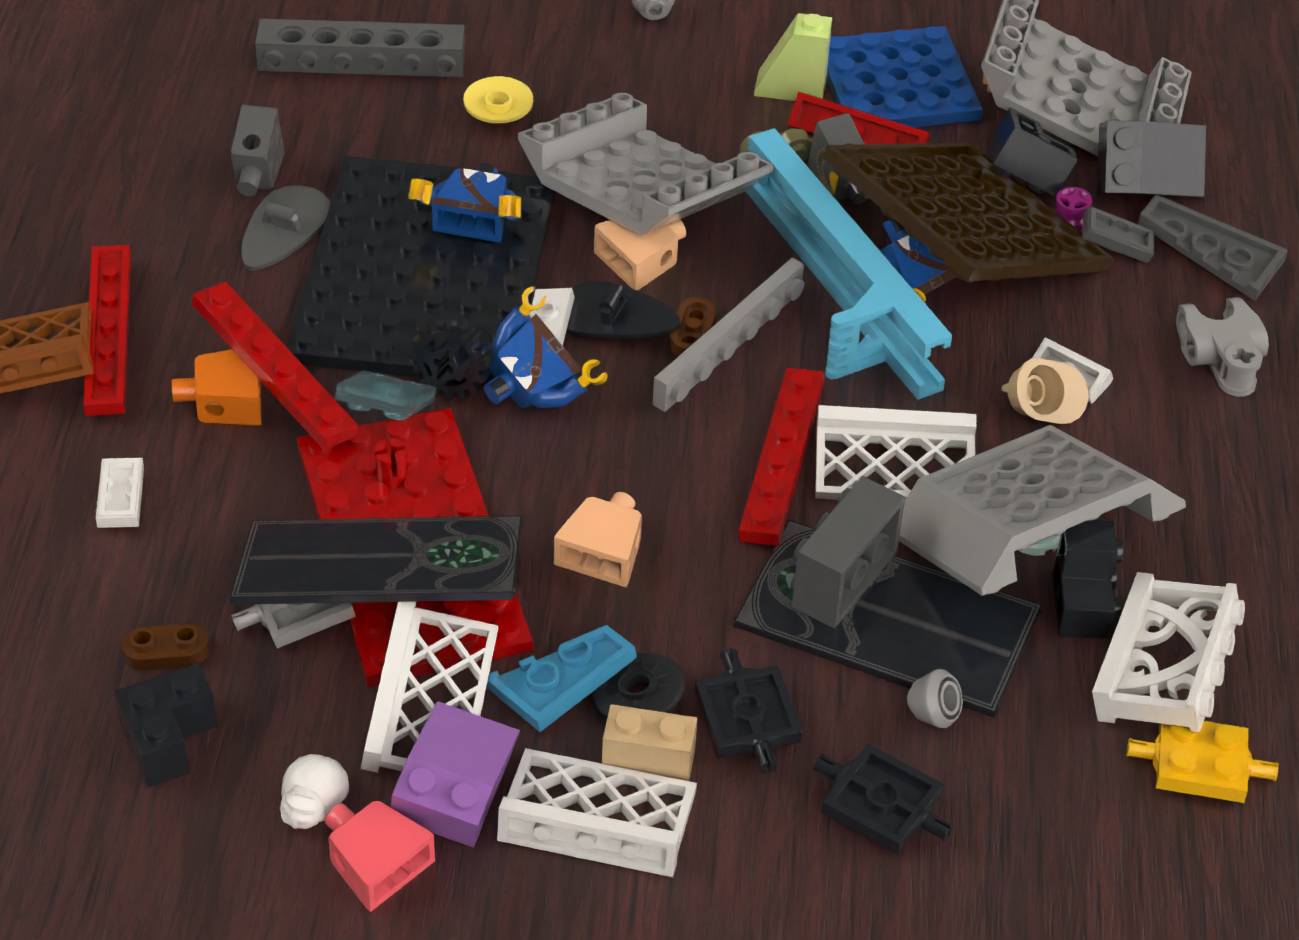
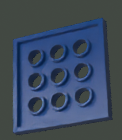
(904, 47)

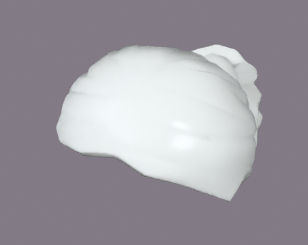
(311, 790)

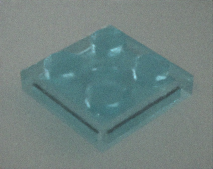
(385, 393)

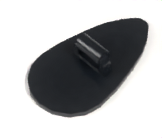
(618, 312)

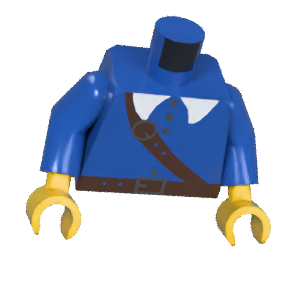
(469, 202)
(914, 261)
(533, 363)

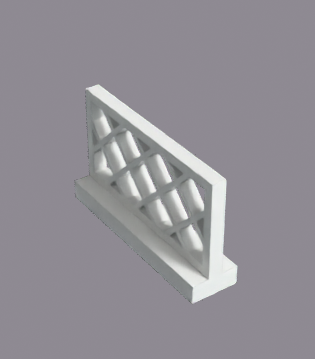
(894, 431)
(397, 673)
(592, 833)

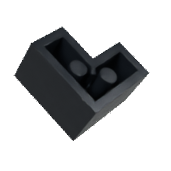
(1026, 152)
(1086, 579)
(159, 717)

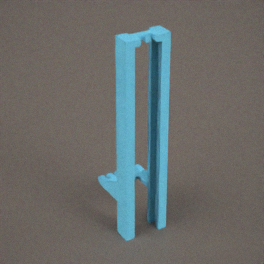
(853, 271)

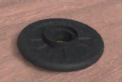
(658, 671)

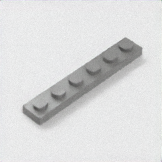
(727, 335)

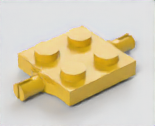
(1203, 762)

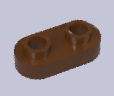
(696, 318)
(165, 646)

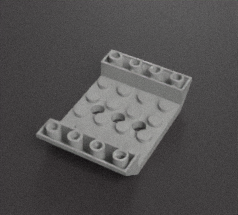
(1037, 66)
(628, 172)
(1015, 495)

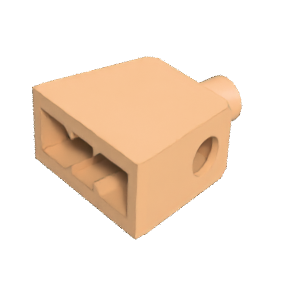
(638, 257)
(601, 539)

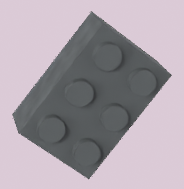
(847, 551)

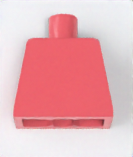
(377, 850)

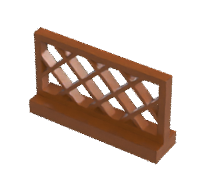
(45, 361)

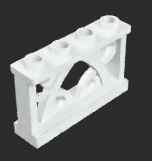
(1151, 603)

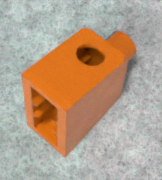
(223, 390)

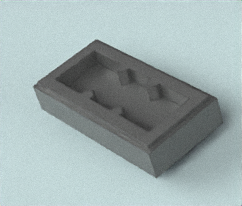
(1118, 234)

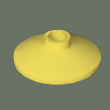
(498, 99)

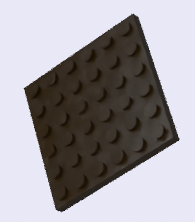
(966, 210)

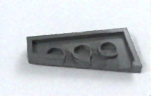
(1220, 248)

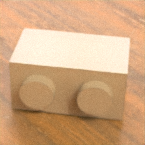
(650, 741)

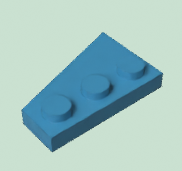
(556, 683)

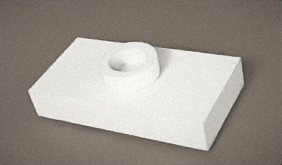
(556, 310)
(119, 492)

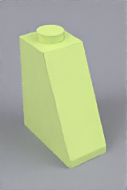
(797, 60)

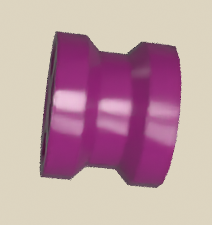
(1072, 204)

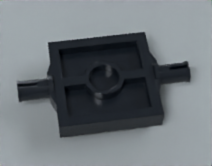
(748, 711)
(882, 798)

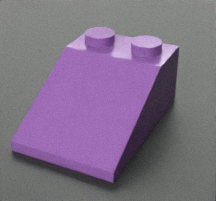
(454, 773)

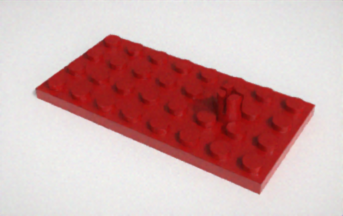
(408, 472)

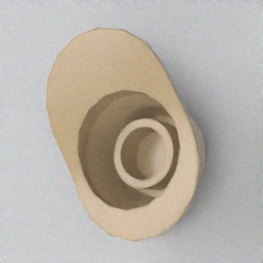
(1048, 391)

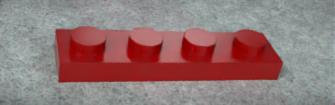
(872, 129)

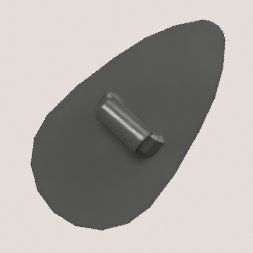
(283, 225)

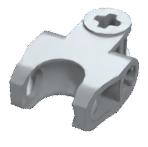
(1228, 346)

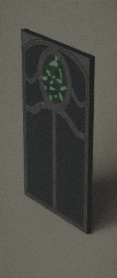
(379, 560)
(901, 625)

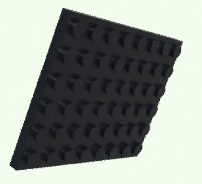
(389, 273)

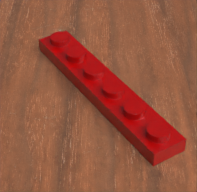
(109, 330)
(275, 365)
(782, 457)

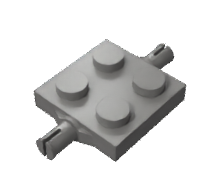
(294, 621)

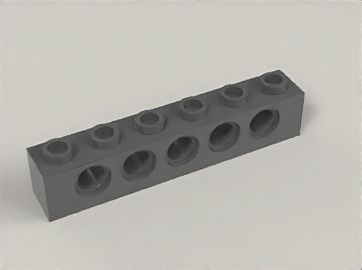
(360, 47)

